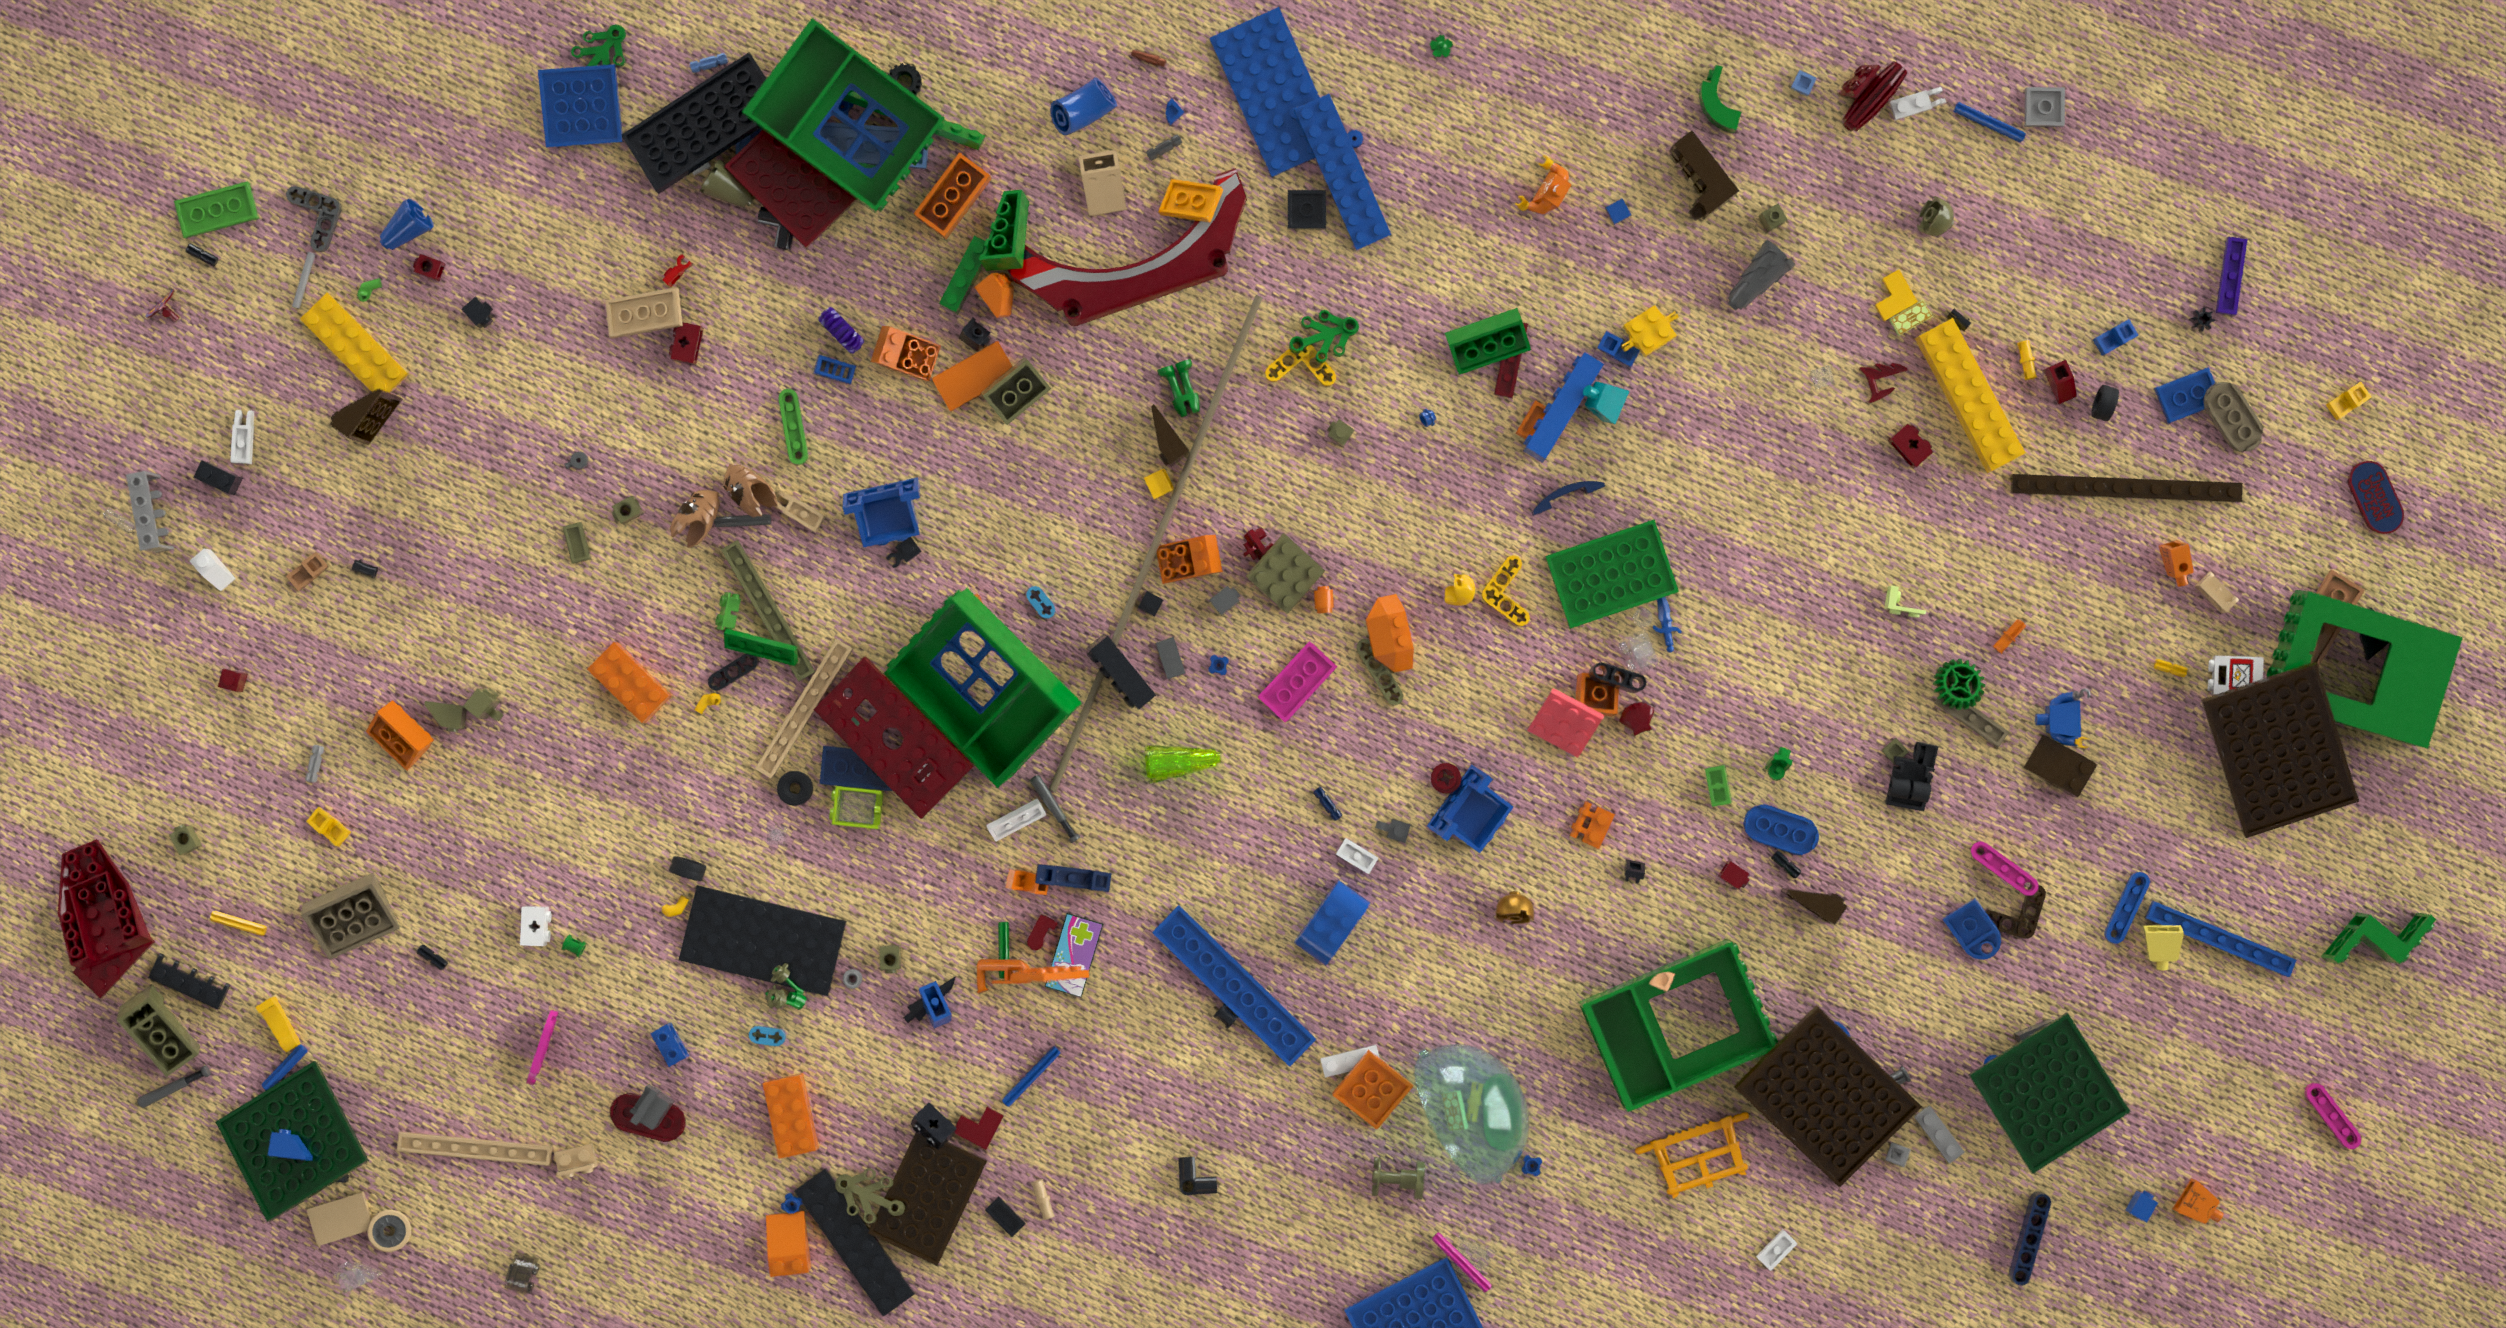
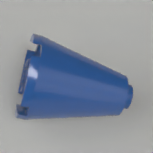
(405, 225)

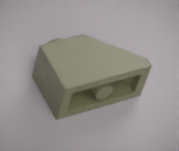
(448, 715)

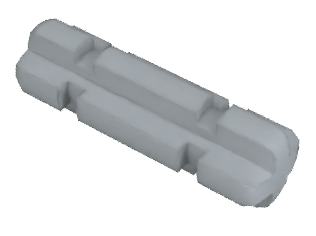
(314, 763)

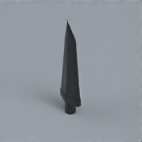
(917, 1008)

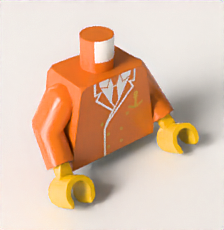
(1551, 190)

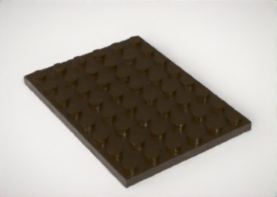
(2280, 750)
(1827, 1096)

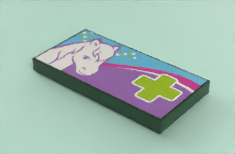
(1075, 948)

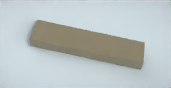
(1977, 722)

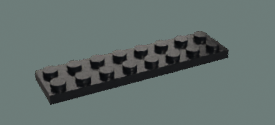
(852, 1242)

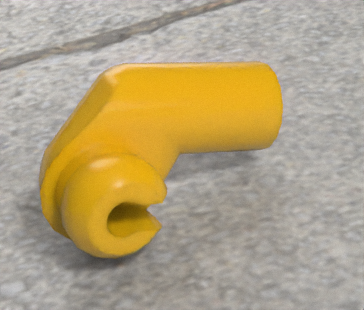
(677, 909)

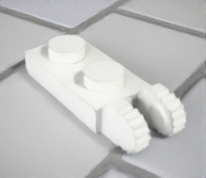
(1915, 103)
(242, 438)

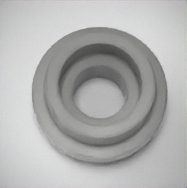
(848, 983)

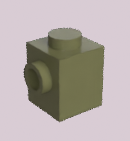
(1340, 432)

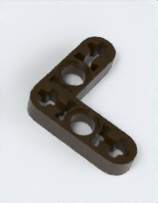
(2018, 923)

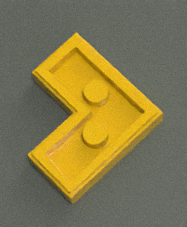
(1900, 298)

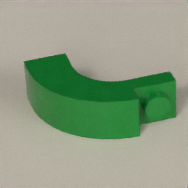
(1714, 110)

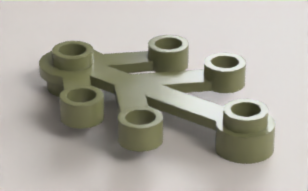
(865, 1194)

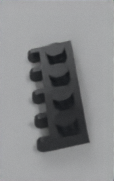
(188, 983)

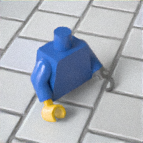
(2064, 718)

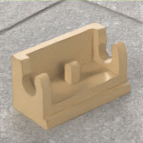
(2216, 593)

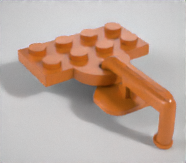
(1024, 973)

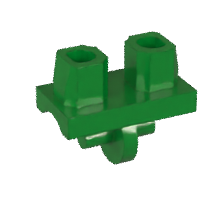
(1779, 764)

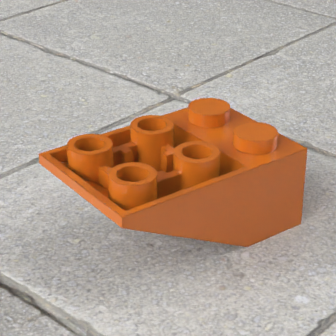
(905, 353)
(1189, 559)

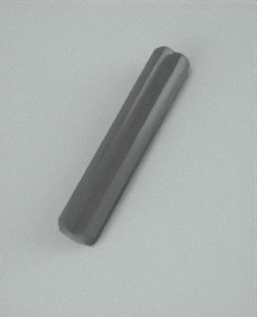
(744, 520)

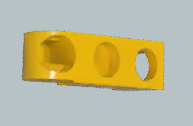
(279, 1023)

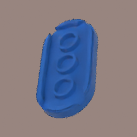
(1781, 829)

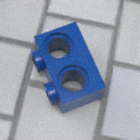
(669, 1044)

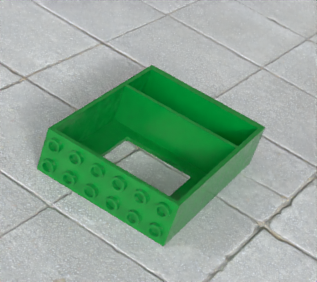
(2411, 675)
(1635, 1045)

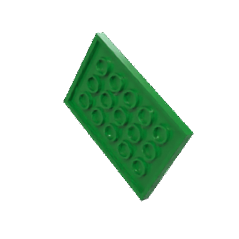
(1611, 574)

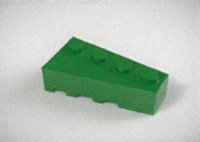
(1008, 233)

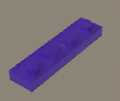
(2231, 276)

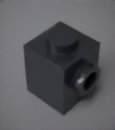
(479, 312)

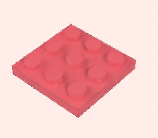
(1565, 722)

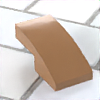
(307, 571)

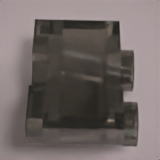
(521, 1273)

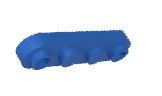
(2127, 907)

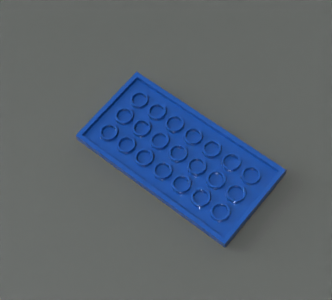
(1268, 86)

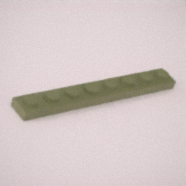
(765, 605)

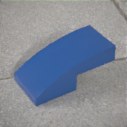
(2115, 337)
(1611, 346)

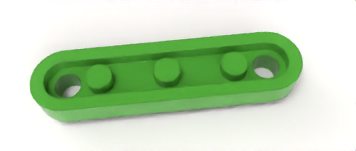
(793, 426)

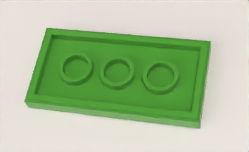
(216, 209)

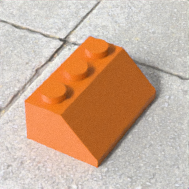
(399, 735)

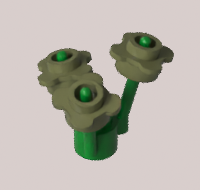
(778, 998)

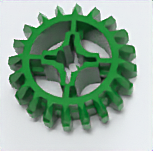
(1949, 669)

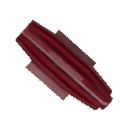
(1870, 92)

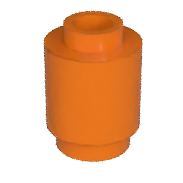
(1323, 599)

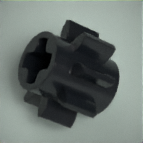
(2205, 316)

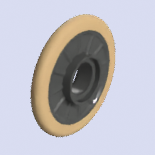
(389, 1218)

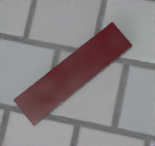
(1508, 375)

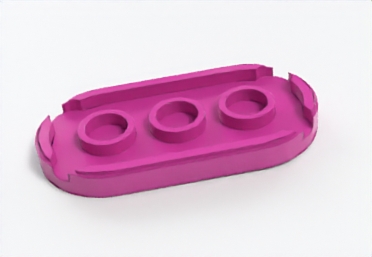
(542, 1047)

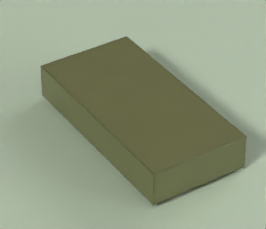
(576, 542)

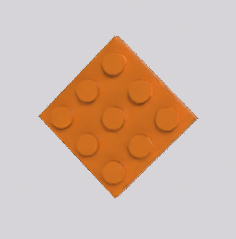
(1372, 1089)

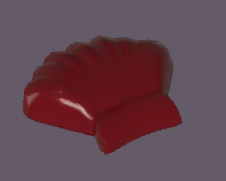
(1637, 717)

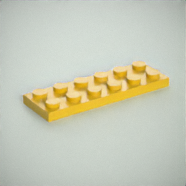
(353, 345)

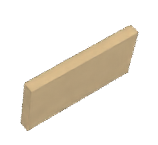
(644, 313)

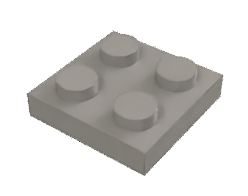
(2044, 107)

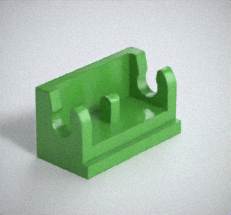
(1718, 785)

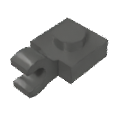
(1396, 829)

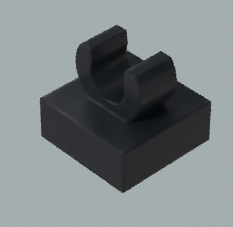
(1635, 870)

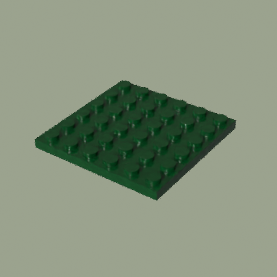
(2049, 1093)
(310, 1111)

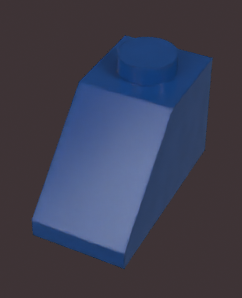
(935, 1005)
(288, 1146)

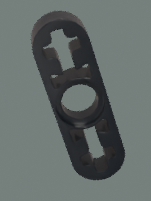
(723, 683)

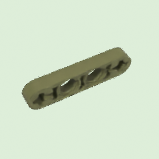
(1376, 673)

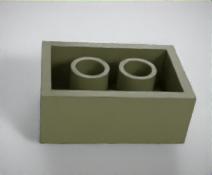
(1015, 390)

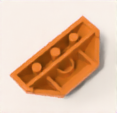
(1390, 634)

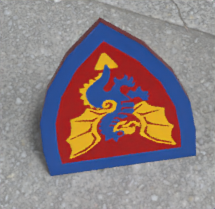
(166, 311)

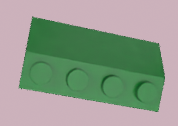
(1488, 341)

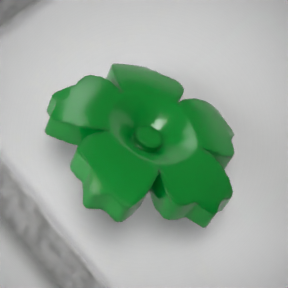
(1441, 46)

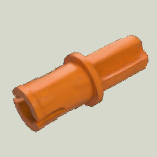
(2009, 636)

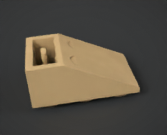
(1102, 183)

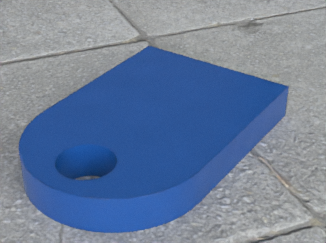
(1973, 929)

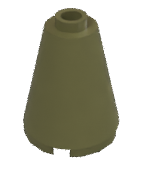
(725, 187)

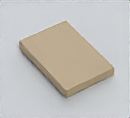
(339, 1218)

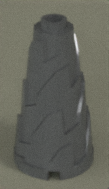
(1766, 268)

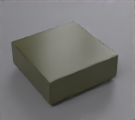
(1893, 749)

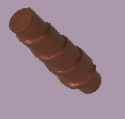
(1149, 58)

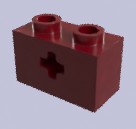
(689, 354)
(1901, 442)

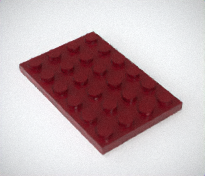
(789, 188)

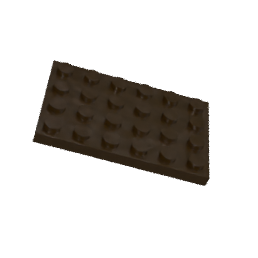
(934, 1193)

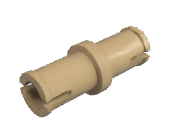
(1042, 1199)

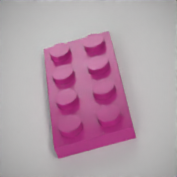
(1297, 681)

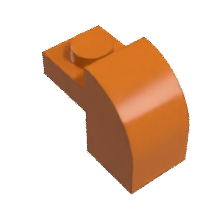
(1024, 881)

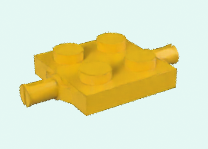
(1649, 331)

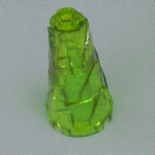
(1177, 761)

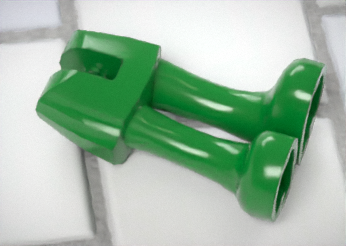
(1193, 398)

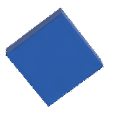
(1618, 211)

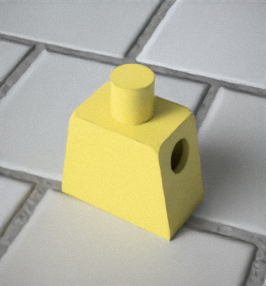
(2163, 943)

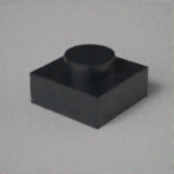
(1150, 603)

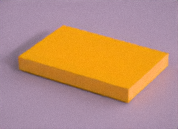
(1190, 200)

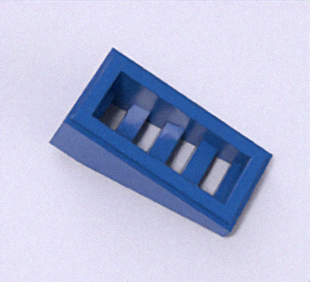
(825, 374)

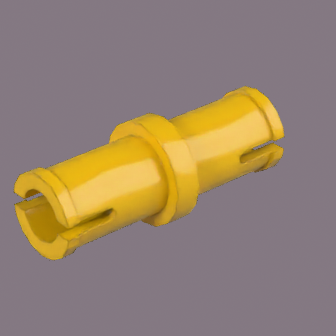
(2027, 360)

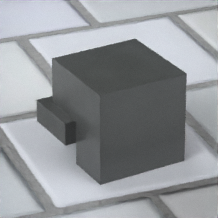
(651, 1107)

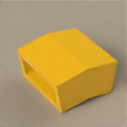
(1159, 483)

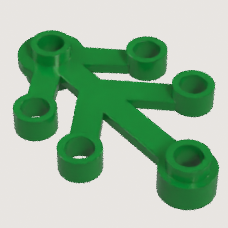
(602, 52)
(1327, 334)

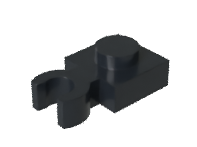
(906, 550)

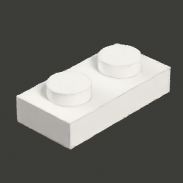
(1357, 855)
(1776, 1249)

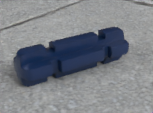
(1327, 803)

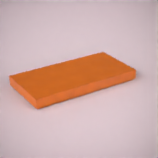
(972, 376)

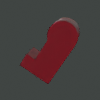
(1037, 935)

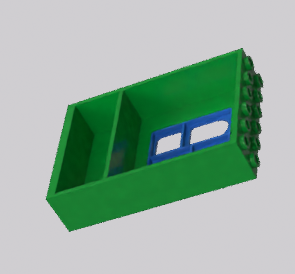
(807, 92)
(1017, 717)

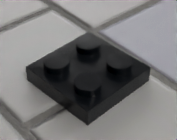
(1306, 209)

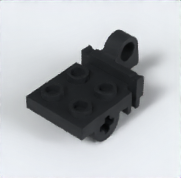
(1911, 780)

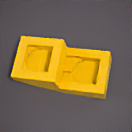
(2348, 400)
(328, 826)

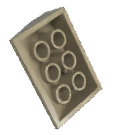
(350, 916)

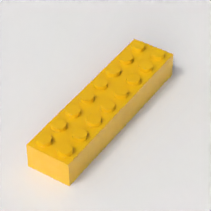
(1970, 395)

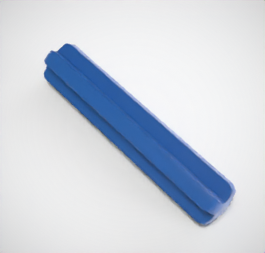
(290, 1061)

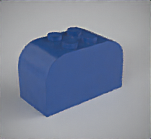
(1332, 922)

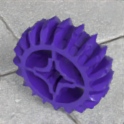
(841, 330)

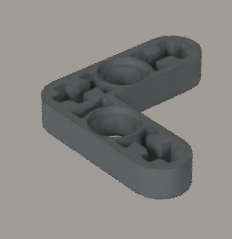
(324, 214)

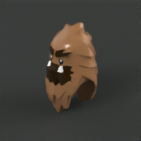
(748, 490)
(699, 513)

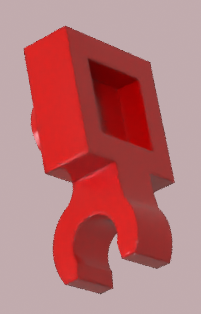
(673, 274)

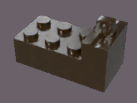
(1705, 173)

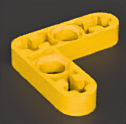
(1305, 358)
(1499, 589)

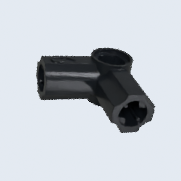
(783, 237)
(1187, 1172)

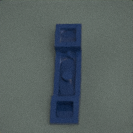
(1588, 486)
(1073, 877)

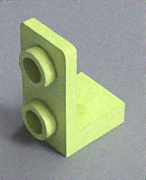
(1893, 597)

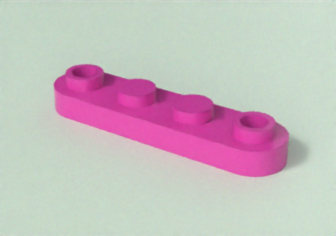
(2004, 868)
(2332, 1115)

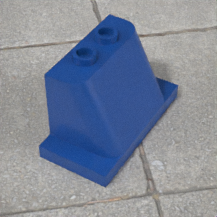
(884, 511)
(1471, 811)

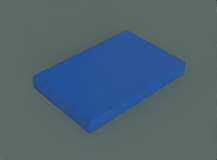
(2184, 395)

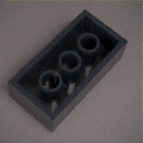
(1122, 673)

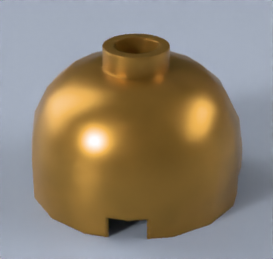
(1515, 908)

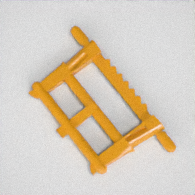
(1733, 1147)

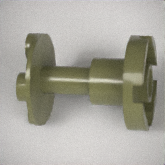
(1406, 1178)

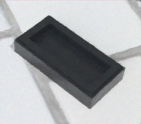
(1005, 1216)

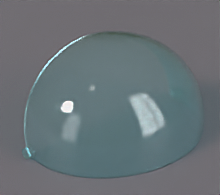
(1473, 1109)

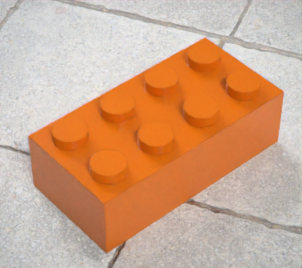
(952, 196)
(629, 682)
(790, 1115)

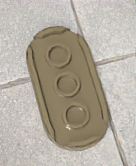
(2233, 416)

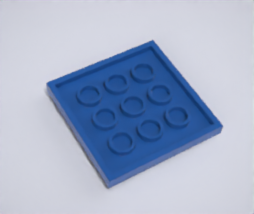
(580, 105)

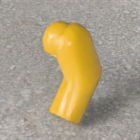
(707, 700)

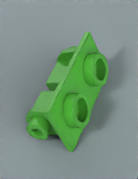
(727, 605)

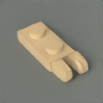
(801, 512)

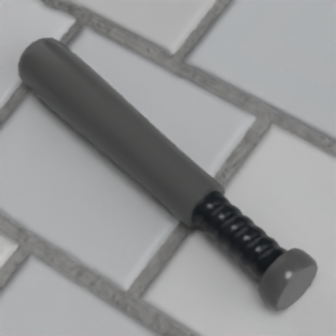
(1053, 806)
(172, 1087)

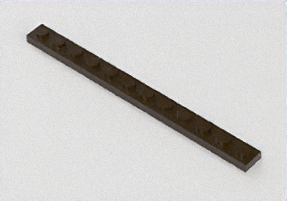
(2126, 488)

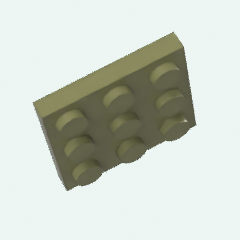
(1285, 573)

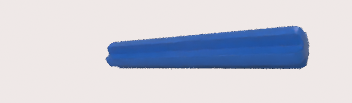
(1989, 122)
(1031, 1076)

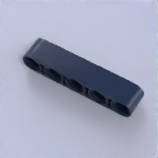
(2032, 1247)

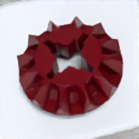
(1438, 773)

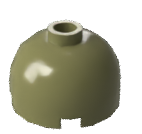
(1938, 214)

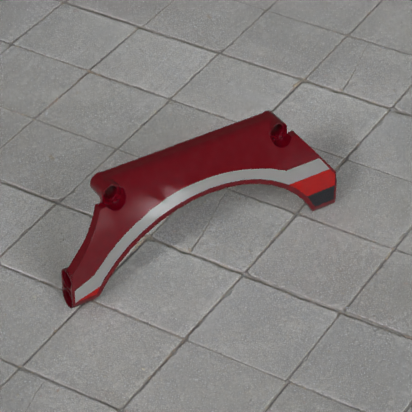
(1176, 268)

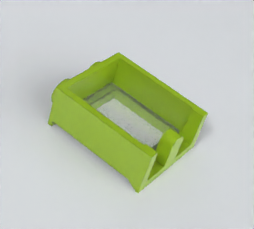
(856, 807)

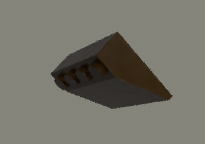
(365, 416)

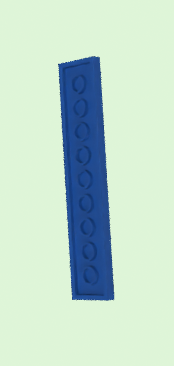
(1234, 985)

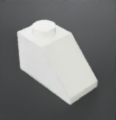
(212, 569)

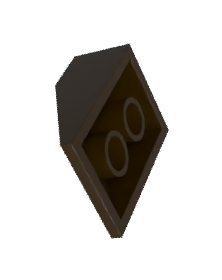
(1170, 445)
(2060, 766)
(1823, 905)

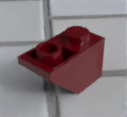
(2061, 381)

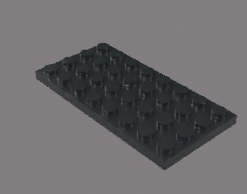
(696, 125)
(757, 936)

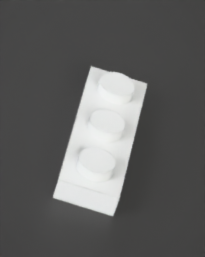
(1016, 820)
(1344, 1061)

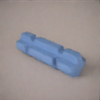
(709, 62)

